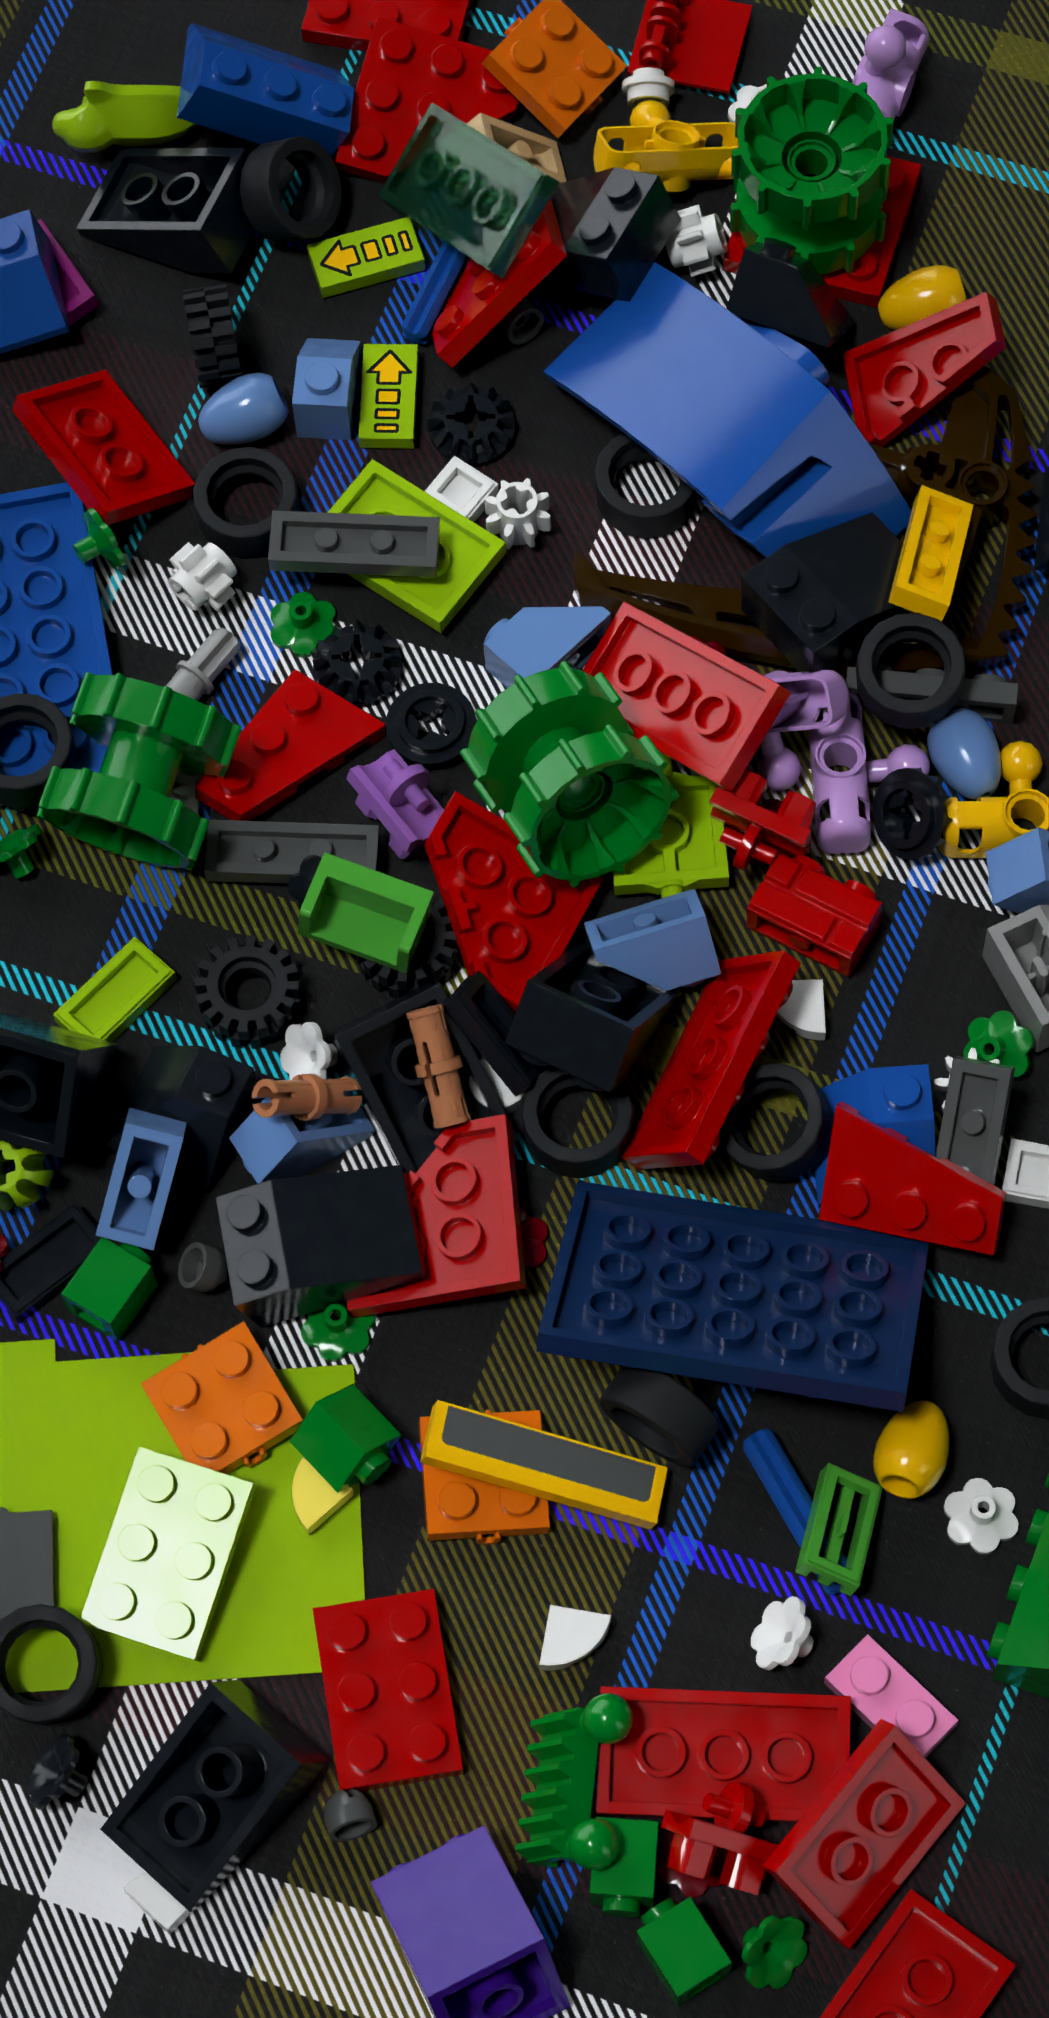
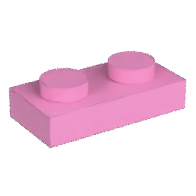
(888, 1692)

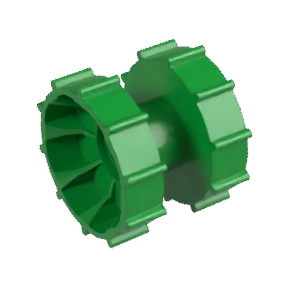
(818, 129)
(149, 741)
(569, 774)

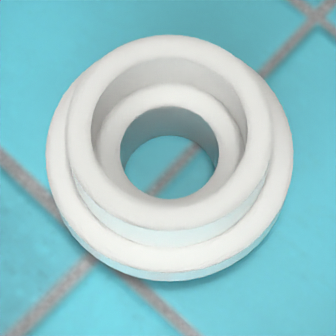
(648, 84)

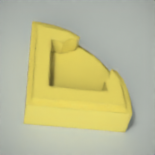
(315, 1497)

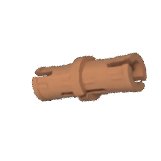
(438, 1066)
(306, 1097)

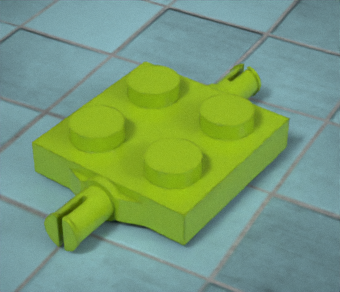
(688, 851)

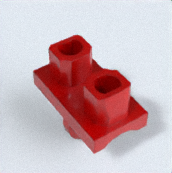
(786, 830)
(697, 1839)

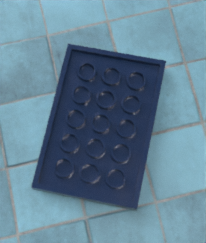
(735, 1296)

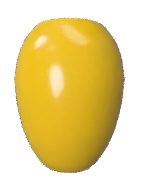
(920, 295)
(912, 1450)

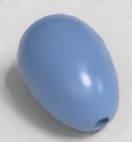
(243, 410)
(966, 753)

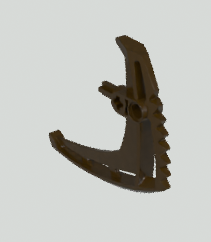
(957, 469)

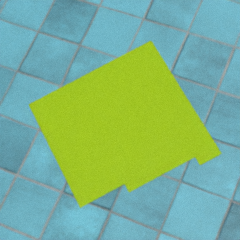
(70, 1449)

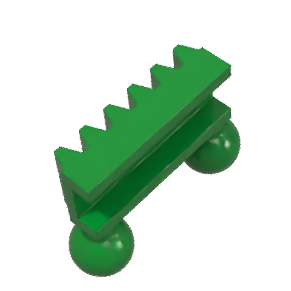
(566, 1785)

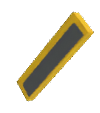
(544, 1464)

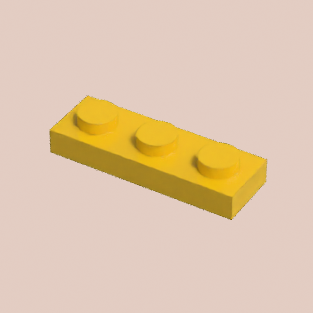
(931, 553)

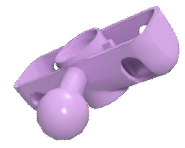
(892, 61)
(800, 712)
(845, 746)

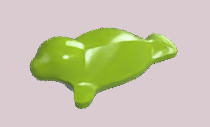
(122, 117)

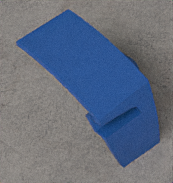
(729, 413)

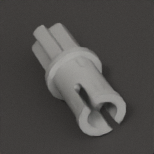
(198, 673)

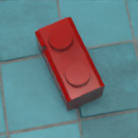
(815, 913)

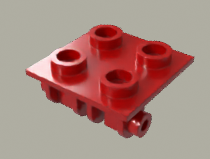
(692, 41)

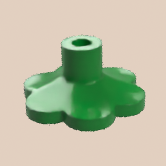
(98, 542)
(301, 623)
(14, 848)
(1008, 1038)
(337, 1337)
(773, 1951)

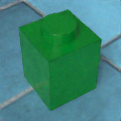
(110, 1287)
(346, 1439)
(631, 1877)
(682, 1949)

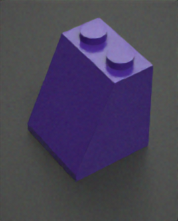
(470, 1933)

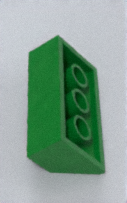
(1024, 1644)

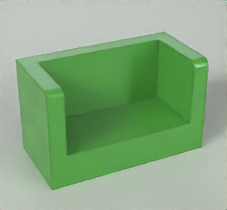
(365, 912)

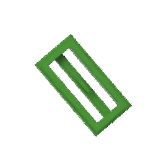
(827, 1567)

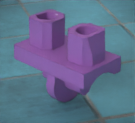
(397, 798)

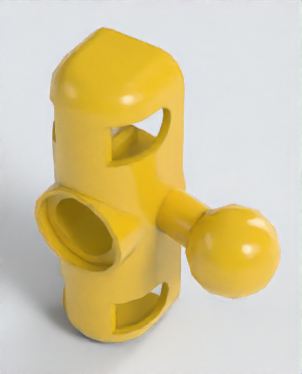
(667, 147)
(995, 814)

